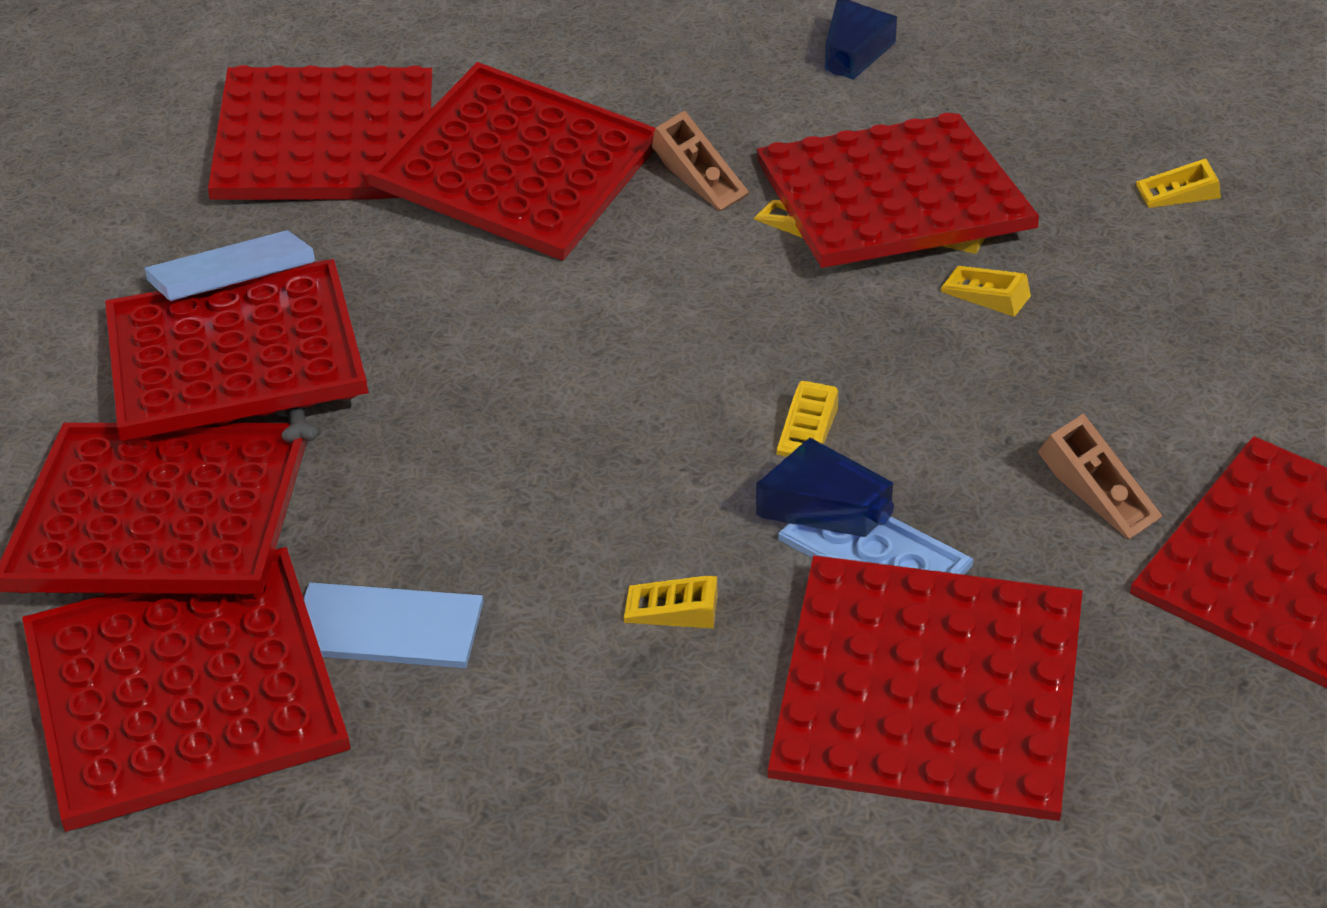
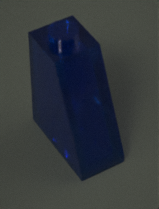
(857, 38)
(825, 492)

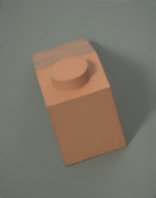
(697, 162)
(1098, 477)

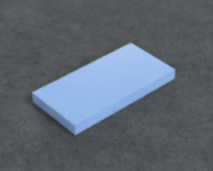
(229, 265)
(887, 544)
(393, 624)

